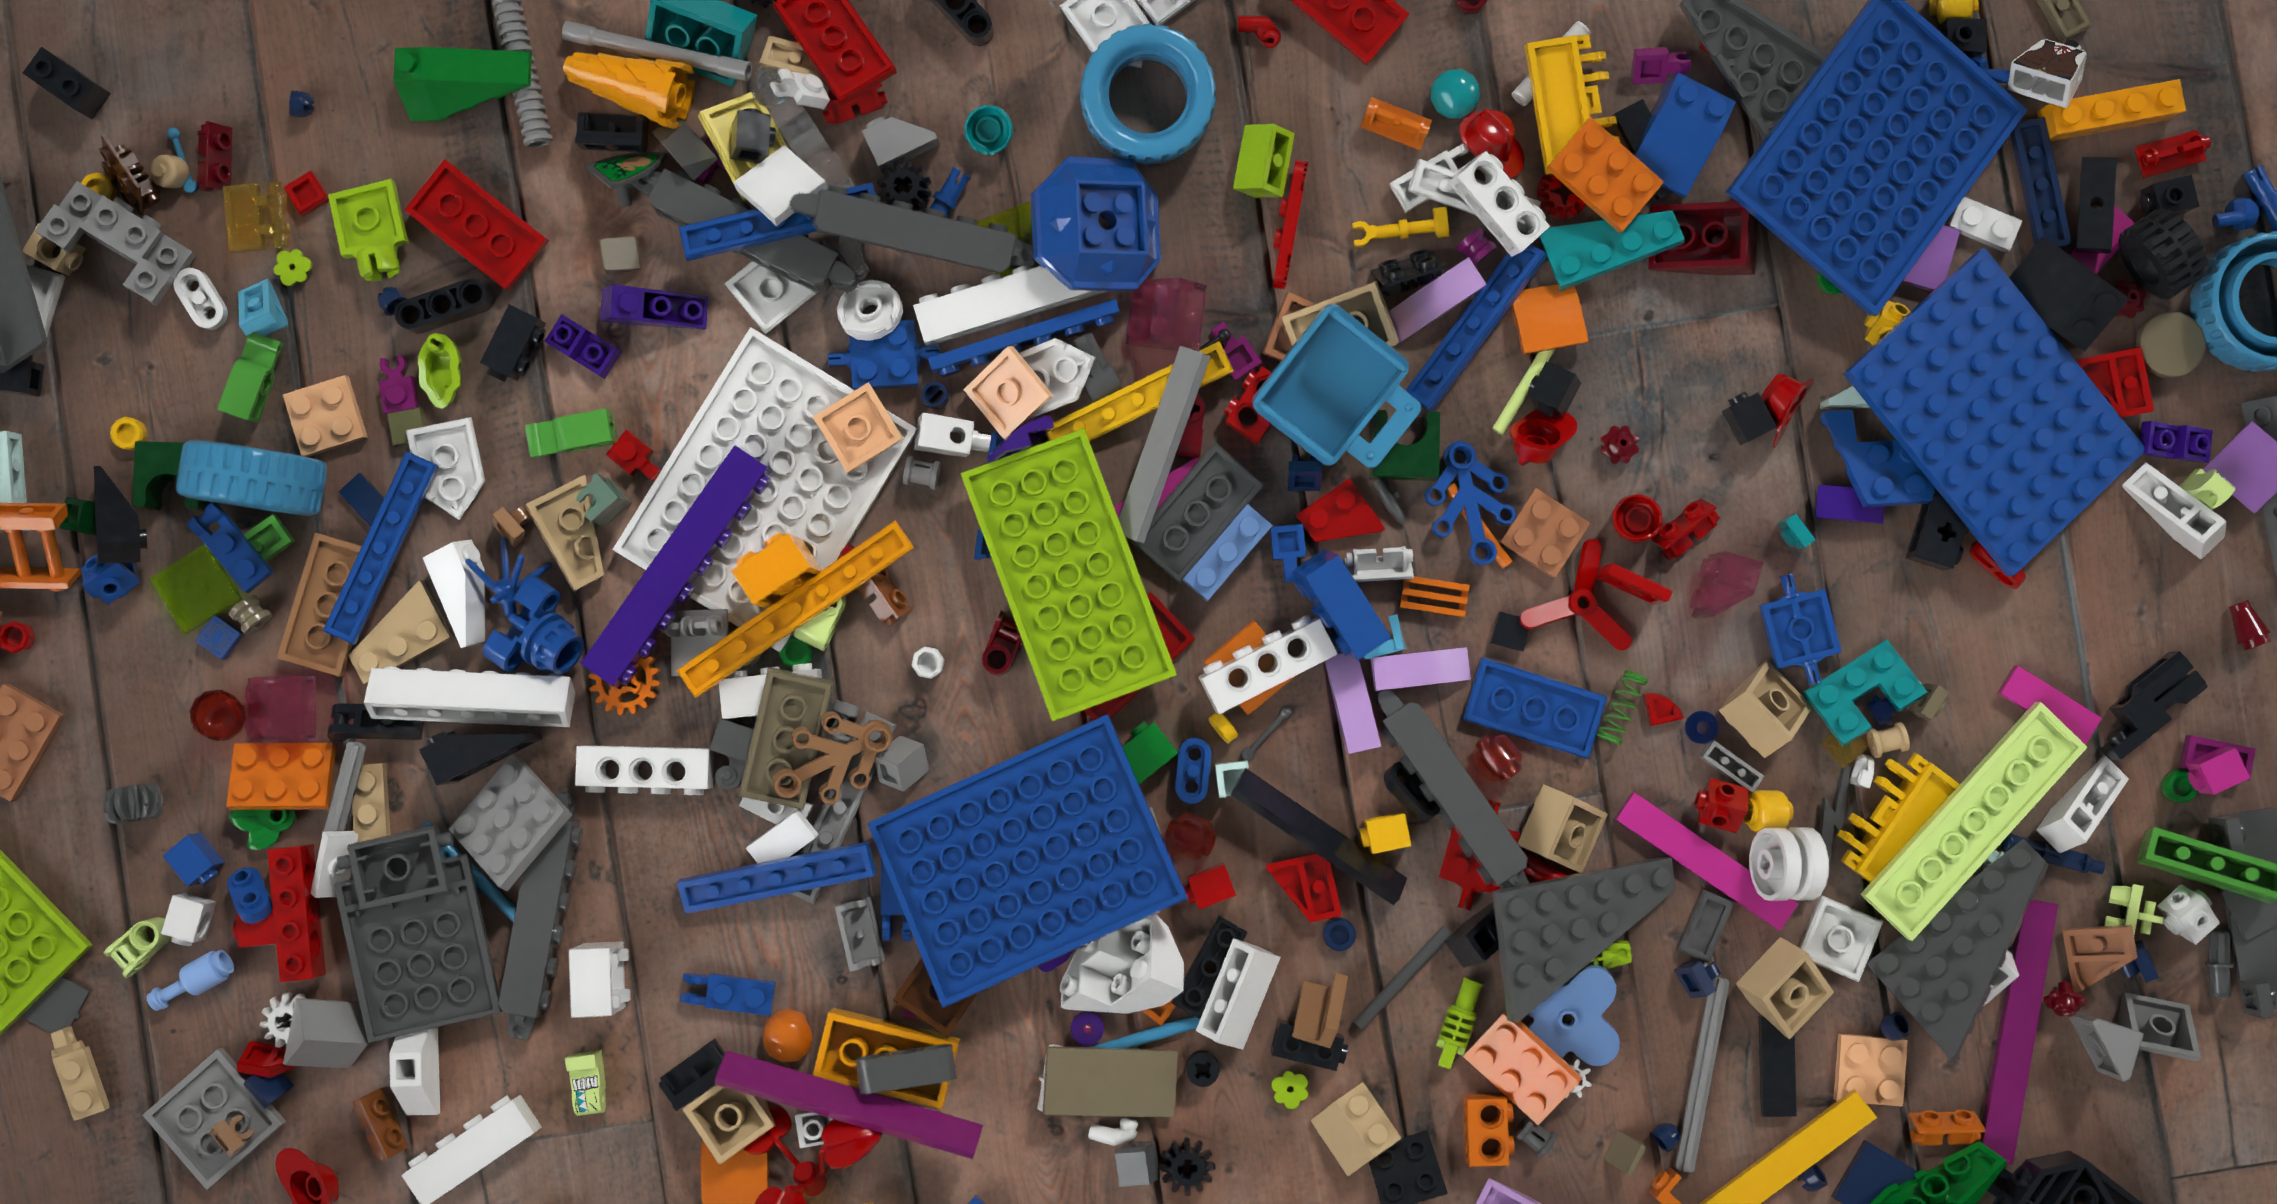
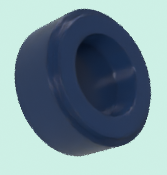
(1339, 934)

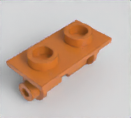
(1396, 123)
(1961, 1127)

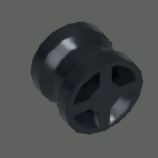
(1202, 1060)

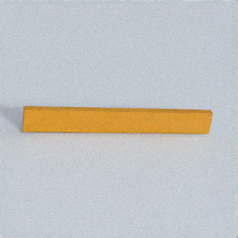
(795, 609)

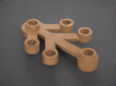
(837, 755)

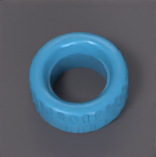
(1148, 44)
(2217, 306)
(251, 478)

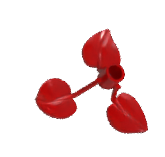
(843, 1147)

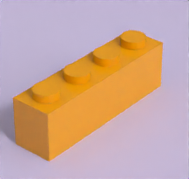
(2114, 110)

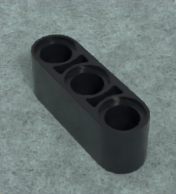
(965, 17)
(429, 304)

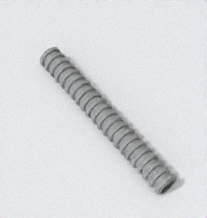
(528, 99)

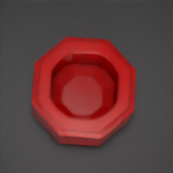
(16, 637)

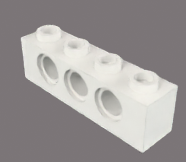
(1316, 649)
(592, 762)

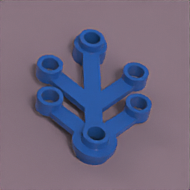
(1469, 498)

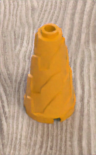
(639, 85)

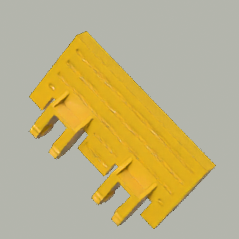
(1560, 90)
(1916, 802)

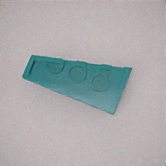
(1596, 248)

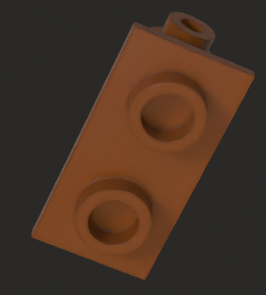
(890, 601)
(386, 1135)

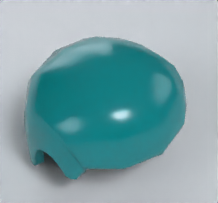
(1455, 93)
(988, 129)

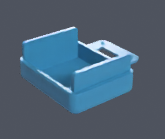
(1334, 387)

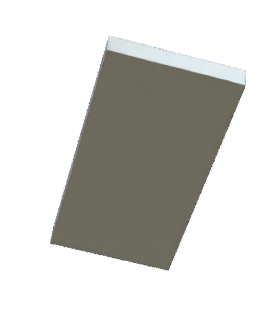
(785, 704)
(1110, 1082)

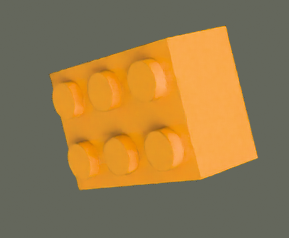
(775, 569)

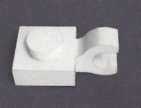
(805, 88)

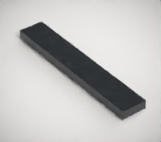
(1319, 836)

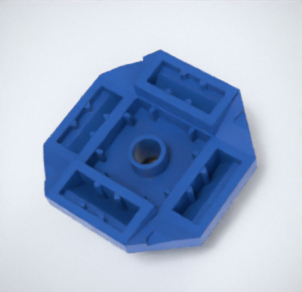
(1068, 229)

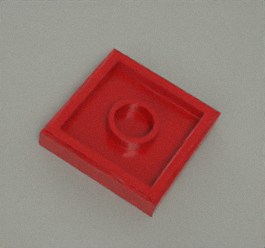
(1633, 584)

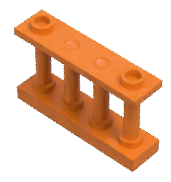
(44, 519)

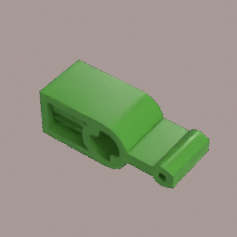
(251, 378)
(571, 433)

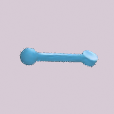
(174, 134)

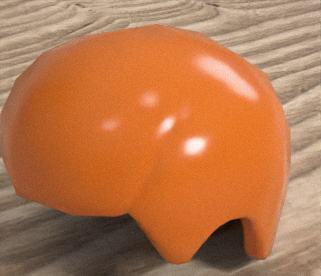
(787, 1036)

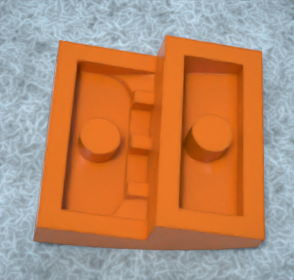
(1548, 319)
(1249, 635)
(736, 1179)

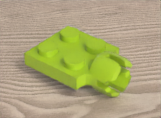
(370, 227)

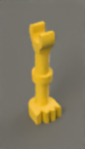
(1438, 224)

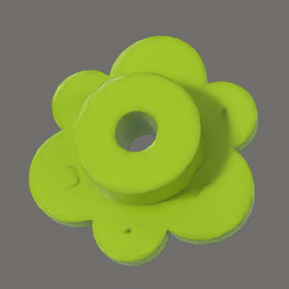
(285, 263)
(1290, 1098)

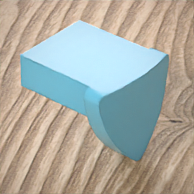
(1391, 645)

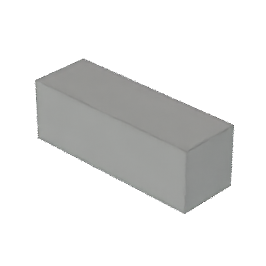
(1731, 766)

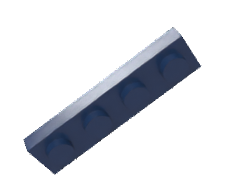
(2040, 182)

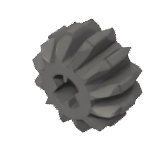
(133, 803)

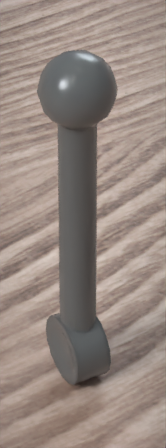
(1248, 752)

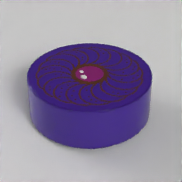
(1087, 1028)

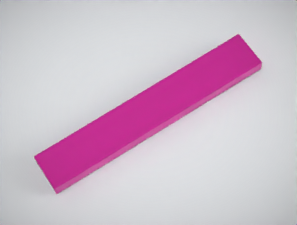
(1701, 859)

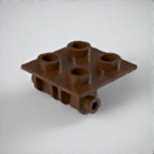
(124, 167)

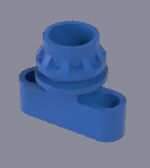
(536, 634)

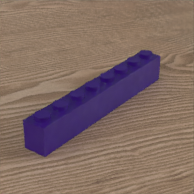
(677, 567)

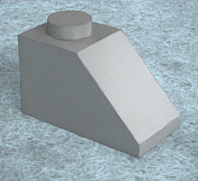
(897, 141)

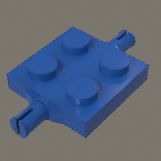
(885, 361)
(1800, 628)

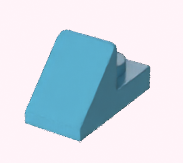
(260, 309)

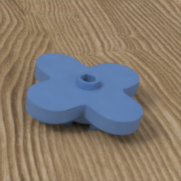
(1587, 1033)

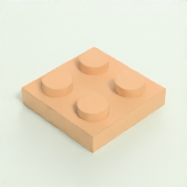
(1008, 392)
(325, 416)
(858, 428)
(1872, 1068)

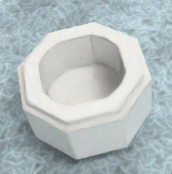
(928, 662)

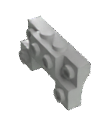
(114, 226)

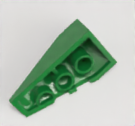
(448, 80)
(1958, 1180)

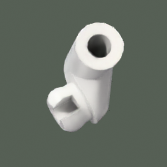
(1114, 1136)

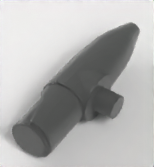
(1390, 501)

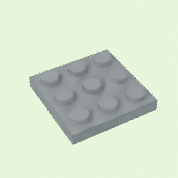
(510, 822)
(200, 1102)

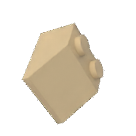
(1766, 709)
(1562, 828)
(1785, 987)
(728, 1120)
(1356, 1129)

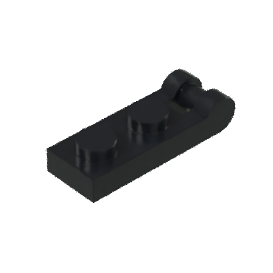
(368, 728)

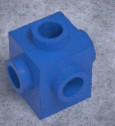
(108, 579)

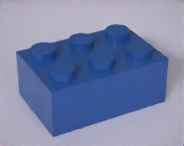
(1340, 604)

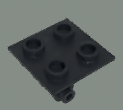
(1420, 265)
(1408, 1171)

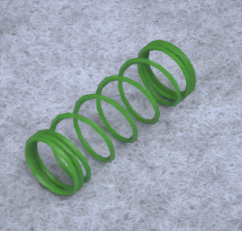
(1631, 676)

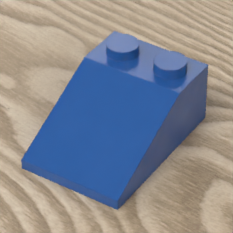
(1683, 132)

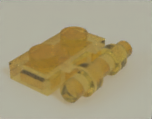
(245, 217)

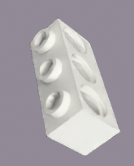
(1483, 203)

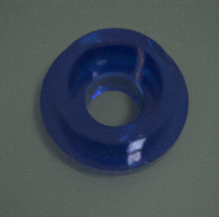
(1881, 710)
(1691, 727)

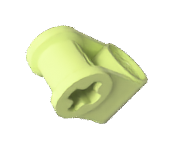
(821, 628)
(136, 948)

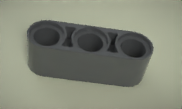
(906, 1068)

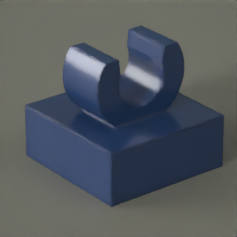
(1304, 474)
(2142, 964)
(1698, 978)

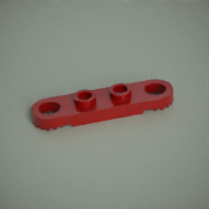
(1290, 210)

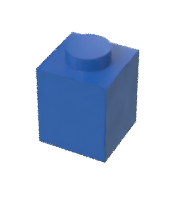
(194, 860)

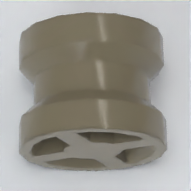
(250, 614)

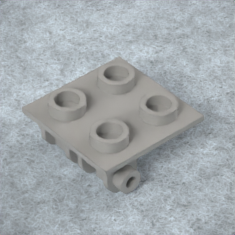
(694, 633)

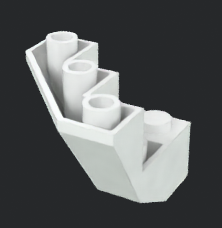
(1125, 970)

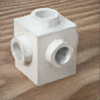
(2188, 914)

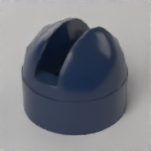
(300, 104)
(390, 299)
(931, 393)
(1895, 1027)
(1666, 1136)
(1813, 1178)

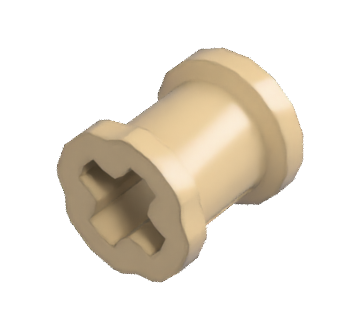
(1888, 740)

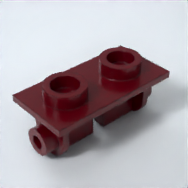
(216, 146)

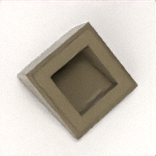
(619, 254)
(1625, 1153)

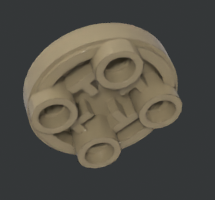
(2171, 344)

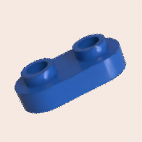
(1193, 770)
(249, 895)

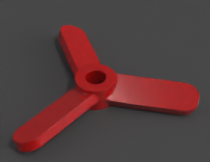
(1568, 605)

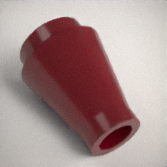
(2248, 626)

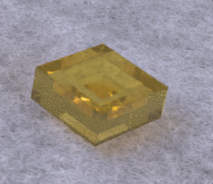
(1840, 754)

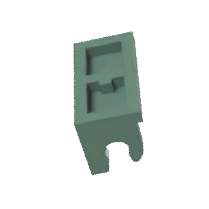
(606, 502)

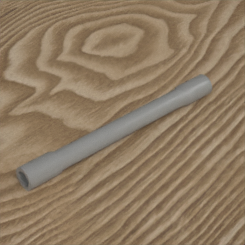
(721, 65)

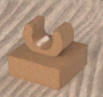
(511, 525)
(228, 1137)

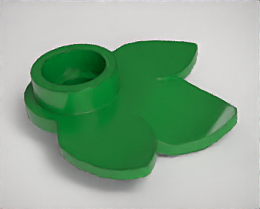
(262, 825)

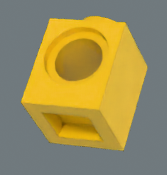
(1385, 833)

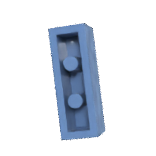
(1227, 552)

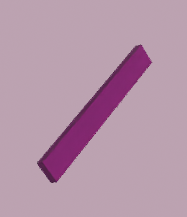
(2018, 1030)
(848, 1104)

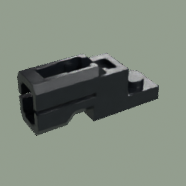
(2147, 699)

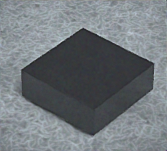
(1509, 632)

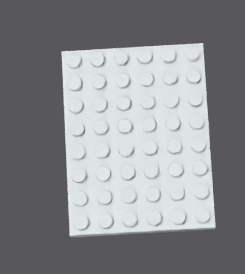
(767, 410)

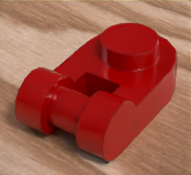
(1983, 558)

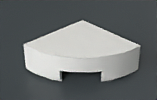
(1862, 771)

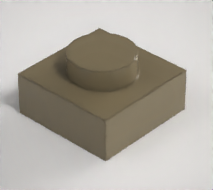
(1931, 704)

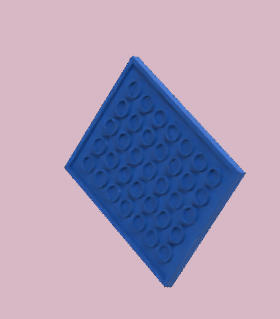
(1877, 151)
(1995, 412)
(1027, 861)

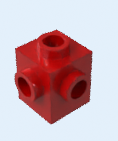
(1722, 805)

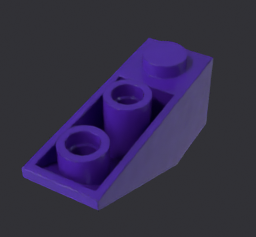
(652, 307)

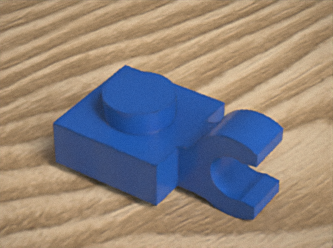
(1288, 545)

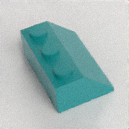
(702, 27)

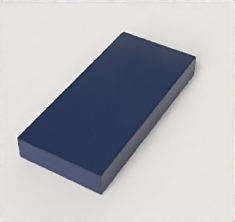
(363, 497)

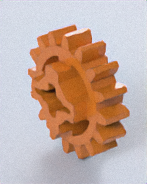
(616, 695)

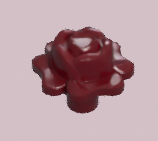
(2135, 296)
(1619, 444)
(2064, 1000)

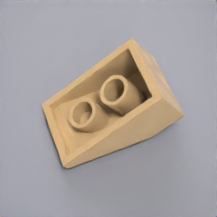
(1362, 303)

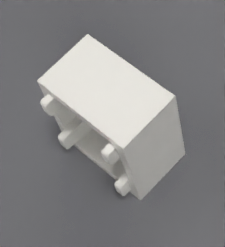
(598, 979)

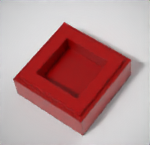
(306, 193)

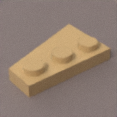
(569, 533)
(403, 634)

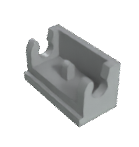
(860, 933)

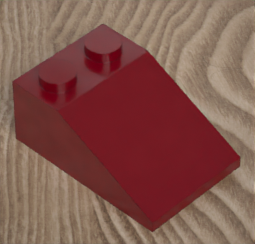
(1717, 240)

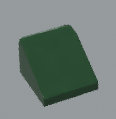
(80, 516)

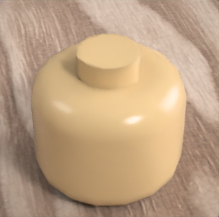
(169, 171)

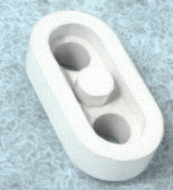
(202, 300)

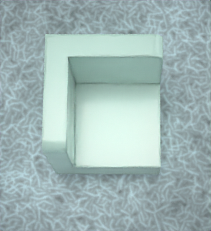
(1227, 776)

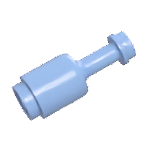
(194, 978)

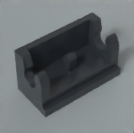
(612, 132)
(692, 1075)

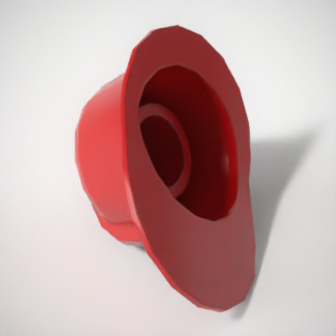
(1493, 133)
(1782, 399)
(1540, 437)
(306, 1179)

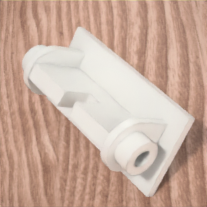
(1392, 565)

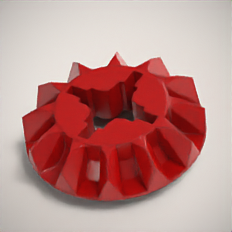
(1552, 202)

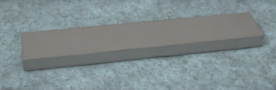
(1162, 443)
(837, 818)

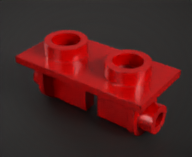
(867, 102)
(2172, 153)
(1696, 518)

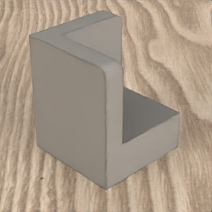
(901, 763)

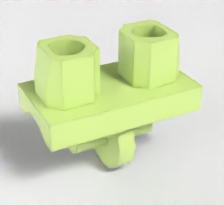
(2131, 898)

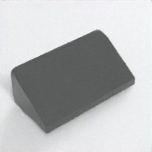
(686, 148)

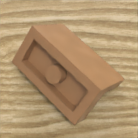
(1320, 1011)

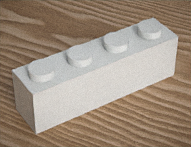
(472, 1150)

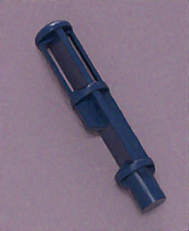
(2067, 859)

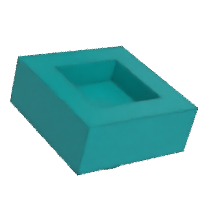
(1795, 532)

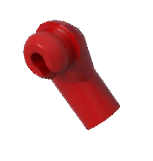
(1262, 28)

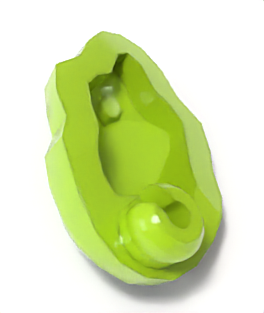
(440, 369)

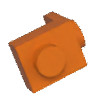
(1663, 1184)

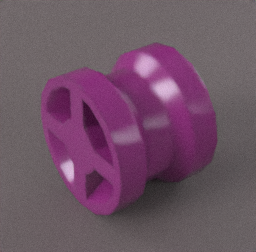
(1476, 246)

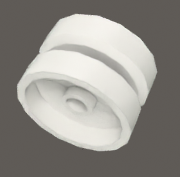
(1788, 863)

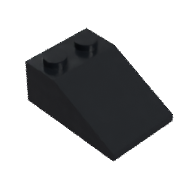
(2067, 293)
(458, 756)

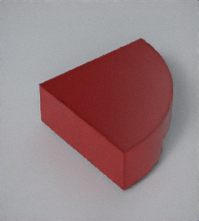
(1661, 709)

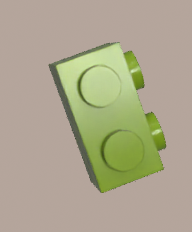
(1263, 160)

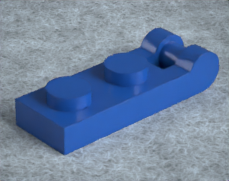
(231, 548)

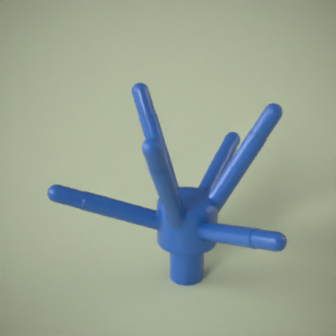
(506, 588)

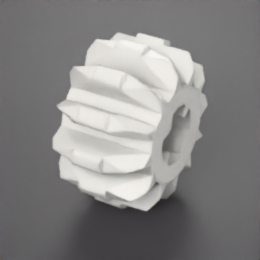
(277, 1017)

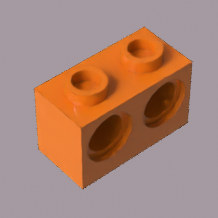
(1478, 1130)

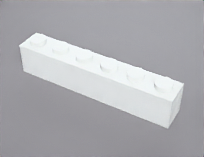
(992, 303)
(470, 697)

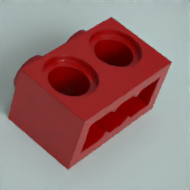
(1256, 431)

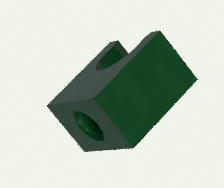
(1411, 461)
(153, 468)

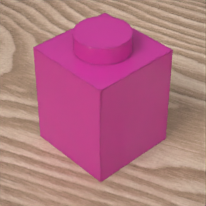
(2217, 770)

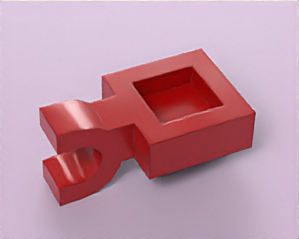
(633, 455)

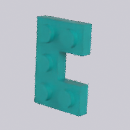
(1836, 694)

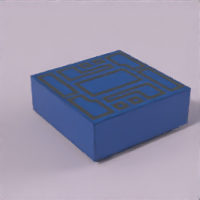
(219, 637)

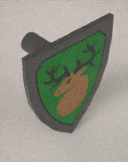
(623, 170)

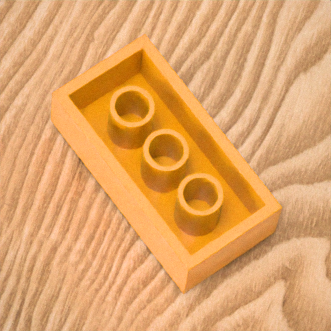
(856, 1035)

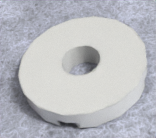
(872, 325)

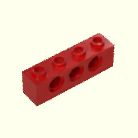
(296, 913)

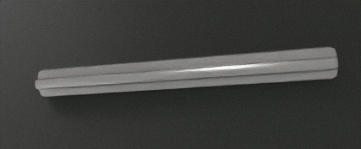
(1701, 1076)

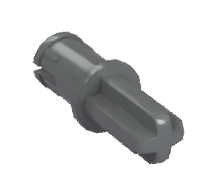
(2219, 964)

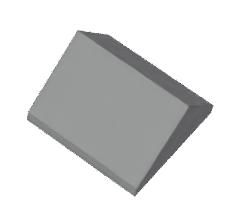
(2165, 1025)
(325, 1034)
(2108, 1045)

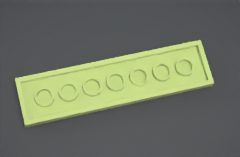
(1973, 820)

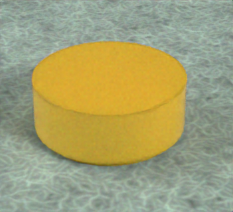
(101, 184)
(127, 431)
(1223, 727)

